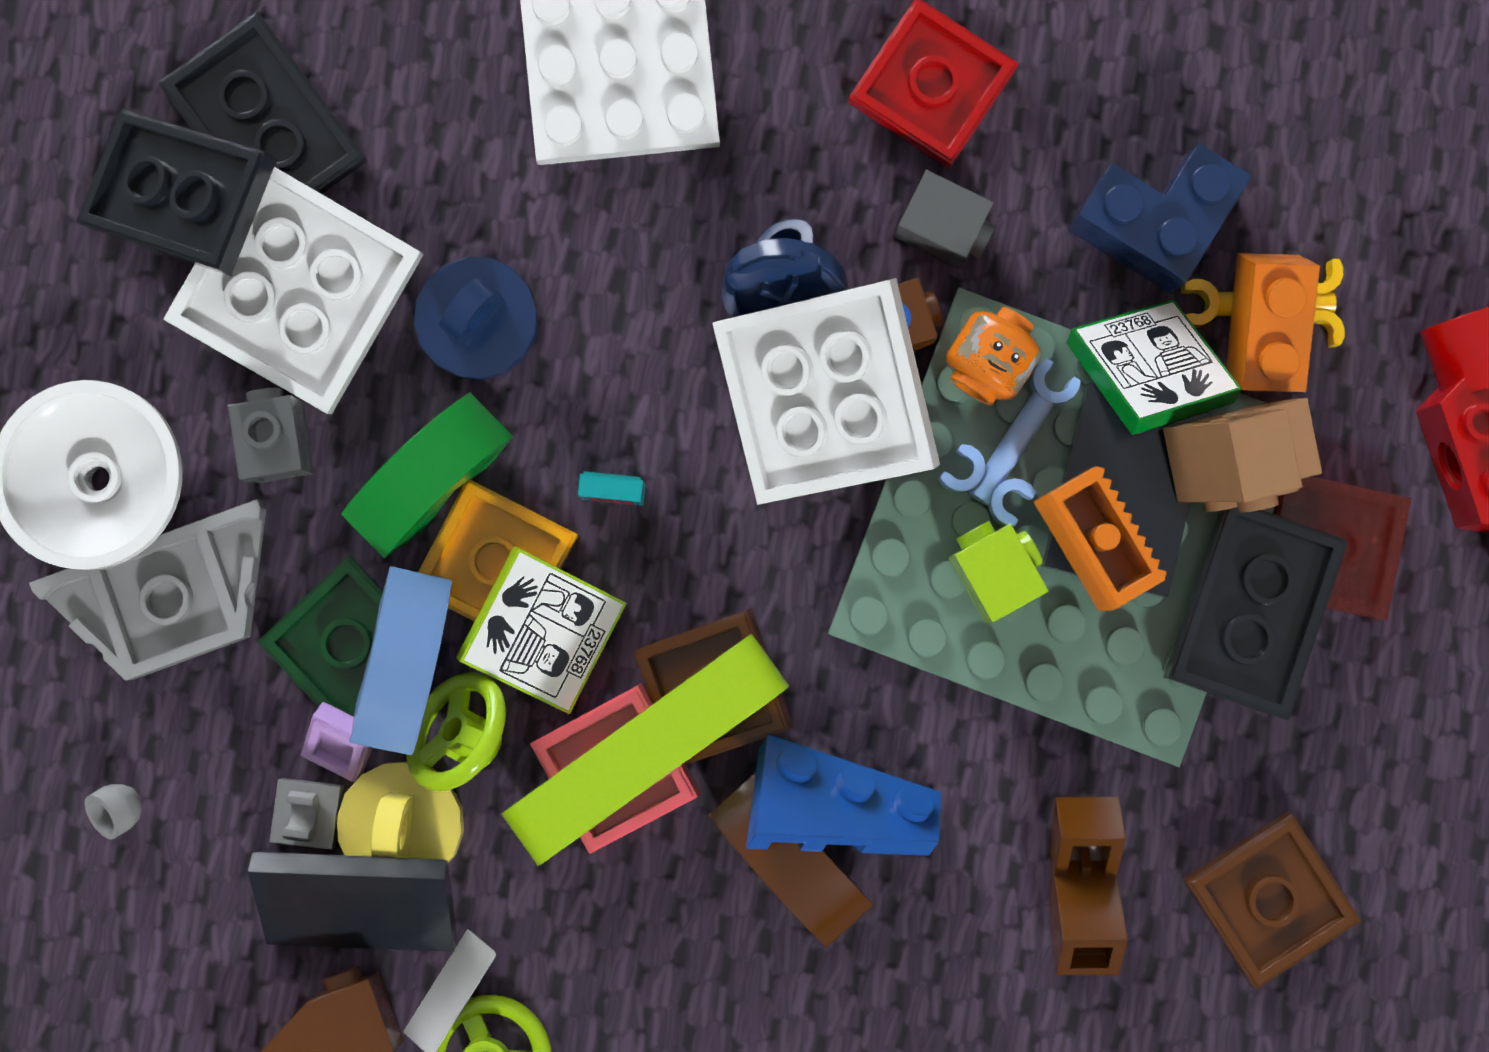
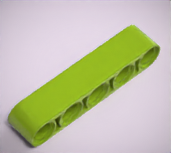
(645, 749)

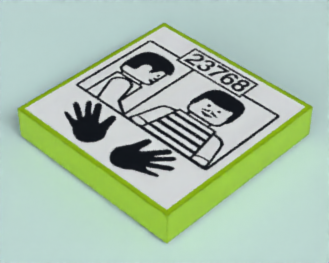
(541, 630)

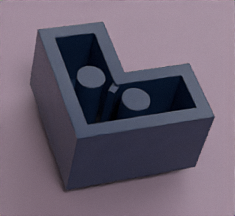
(1165, 231)

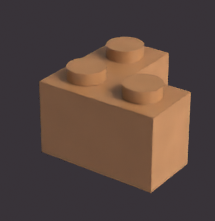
(1243, 455)

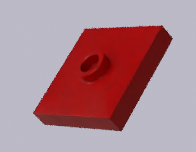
(932, 83)

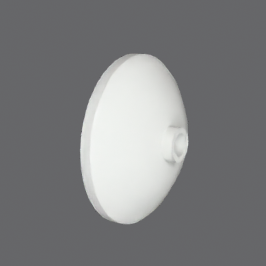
(48, 469)

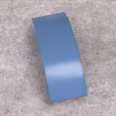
(401, 661)

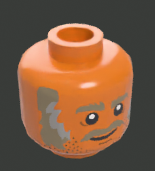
(993, 355)

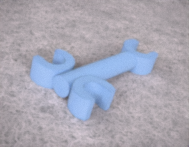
(988, 481)

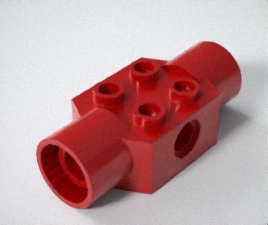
(1458, 415)

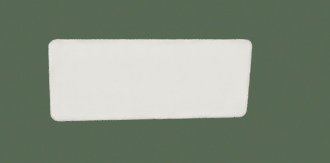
(450, 992)

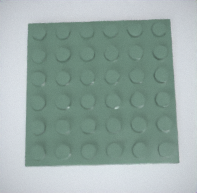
(1058, 650)

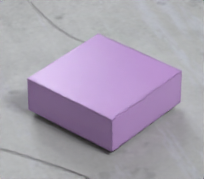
(329, 743)

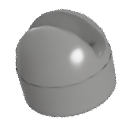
(113, 809)

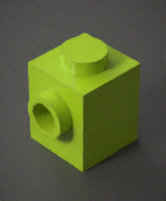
(998, 569)

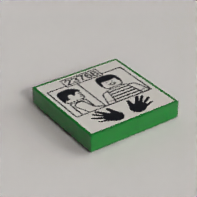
(1153, 366)

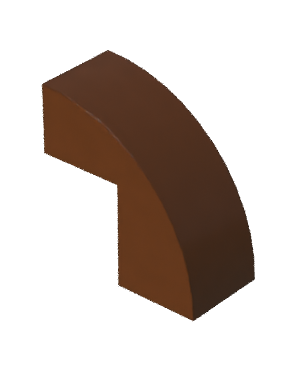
(804, 881)
(1085, 891)

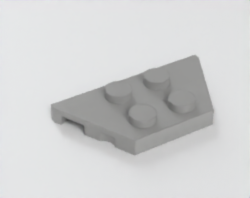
(172, 599)

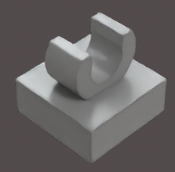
(306, 813)

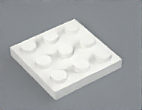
(618, 78)
(301, 294)
(827, 392)

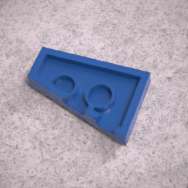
(832, 801)

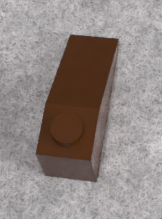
(343, 1017)

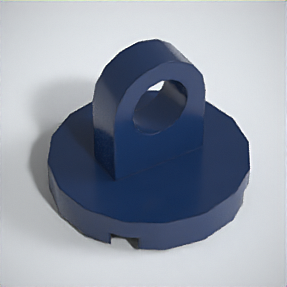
(781, 270)
(476, 318)

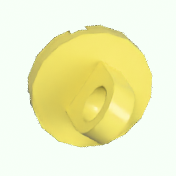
(398, 818)

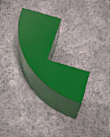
(425, 473)

